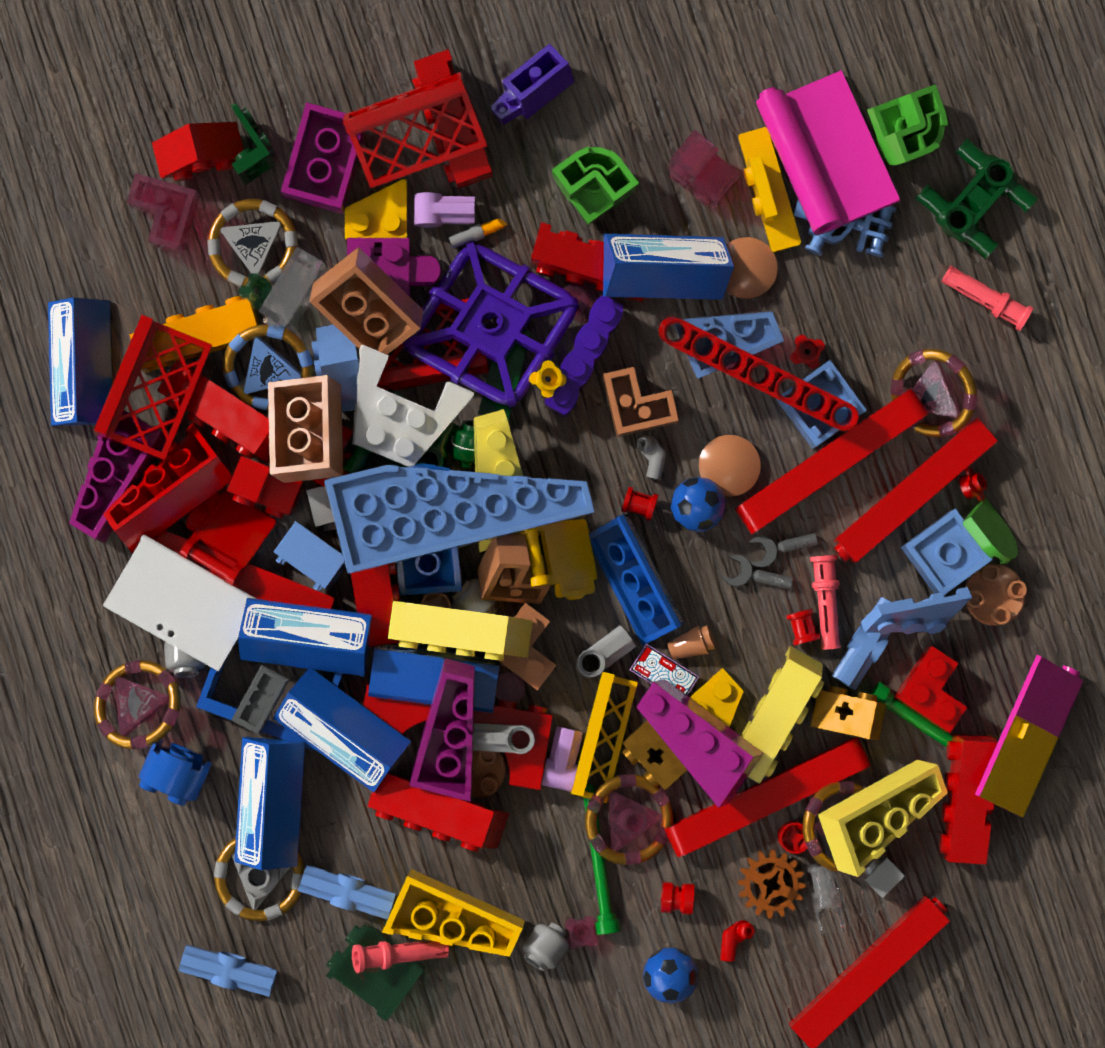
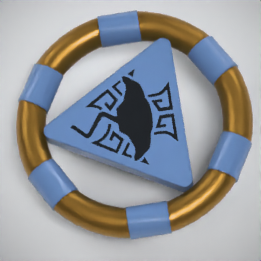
(265, 363)

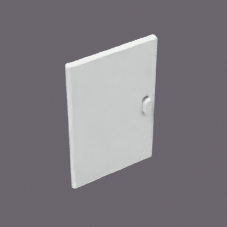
(179, 602)

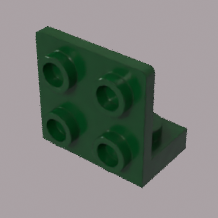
(252, 163)

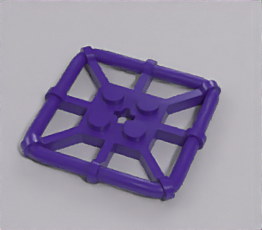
(498, 341)

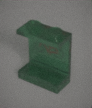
(375, 986)

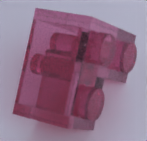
(702, 170)
(173, 210)

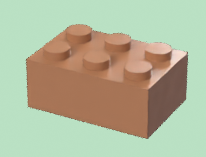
(366, 304)
(305, 429)

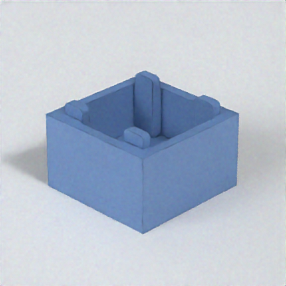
(831, 381)
(945, 553)
(311, 556)

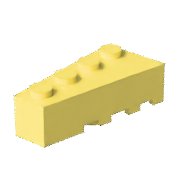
(494, 451)
(460, 630)
(782, 709)
(880, 813)

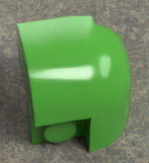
(909, 125)
(594, 181)

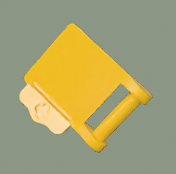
(567, 558)

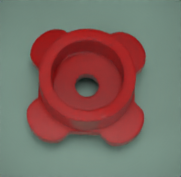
(815, 348)
(973, 484)

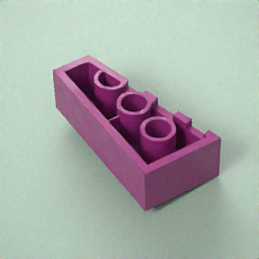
(110, 475)
(703, 744)
(446, 745)

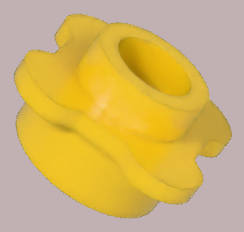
(550, 370)

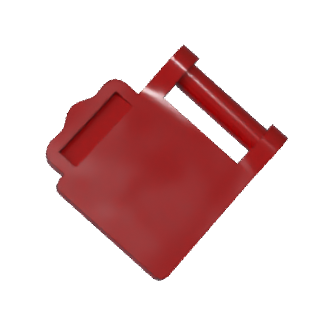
(229, 530)

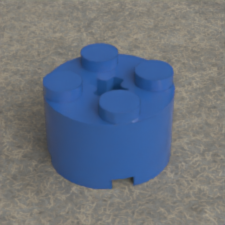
(174, 772)

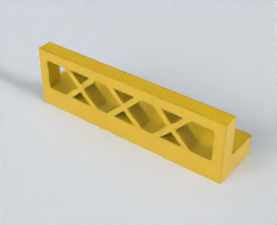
(594, 729)

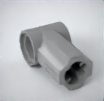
(607, 651)
(499, 738)

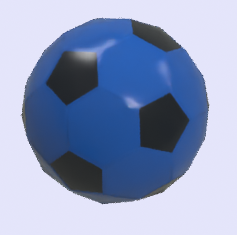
(698, 504)
(670, 975)

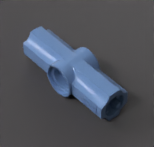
(862, 652)
(347, 892)
(228, 970)

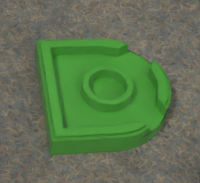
(991, 532)

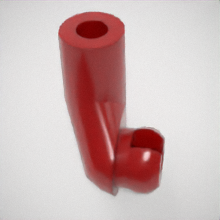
(733, 936)

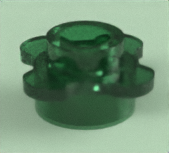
(257, 282)

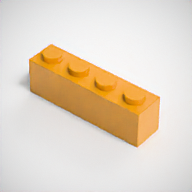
(209, 324)

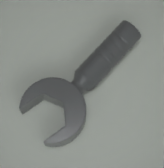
(783, 546)
(758, 575)

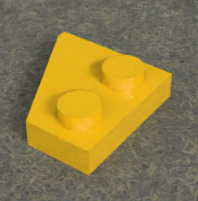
(379, 214)
(719, 696)

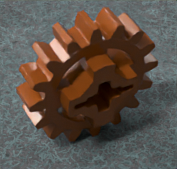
(783, 889)

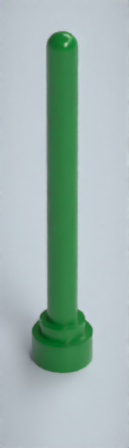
(885, 696)
(607, 920)

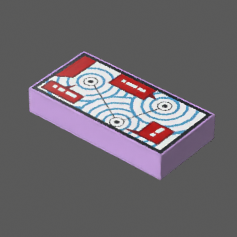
(655, 666)

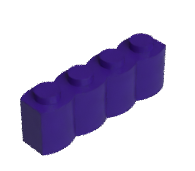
(588, 349)

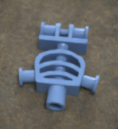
(878, 238)

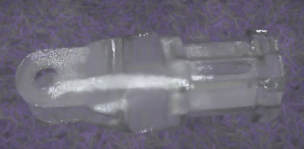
(825, 894)

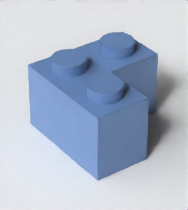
(339, 360)

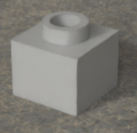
(882, 875)

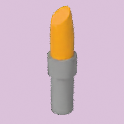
(477, 232)

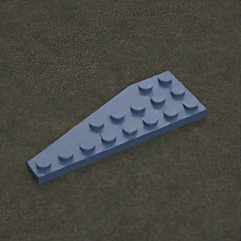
(418, 511)

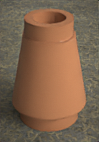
(692, 643)

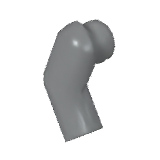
(654, 454)

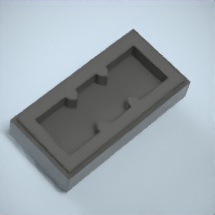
(260, 699)

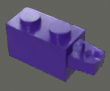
(533, 85)

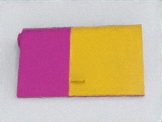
(1029, 736)

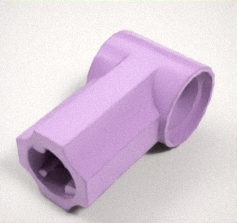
(434, 210)
(561, 765)

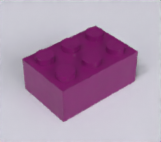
(321, 160)

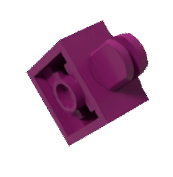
(395, 259)

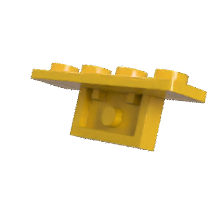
(769, 189)

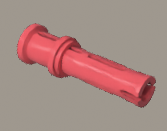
(1000, 304)
(826, 587)
(386, 955)

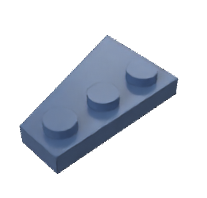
(746, 331)
(911, 617)

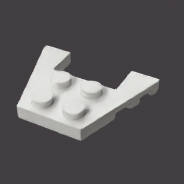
(394, 424)

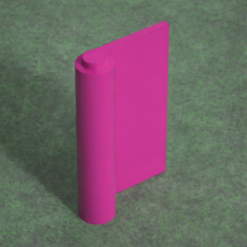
(827, 152)

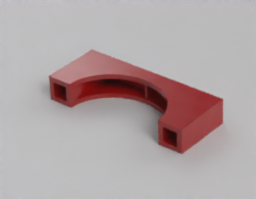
(525, 768)

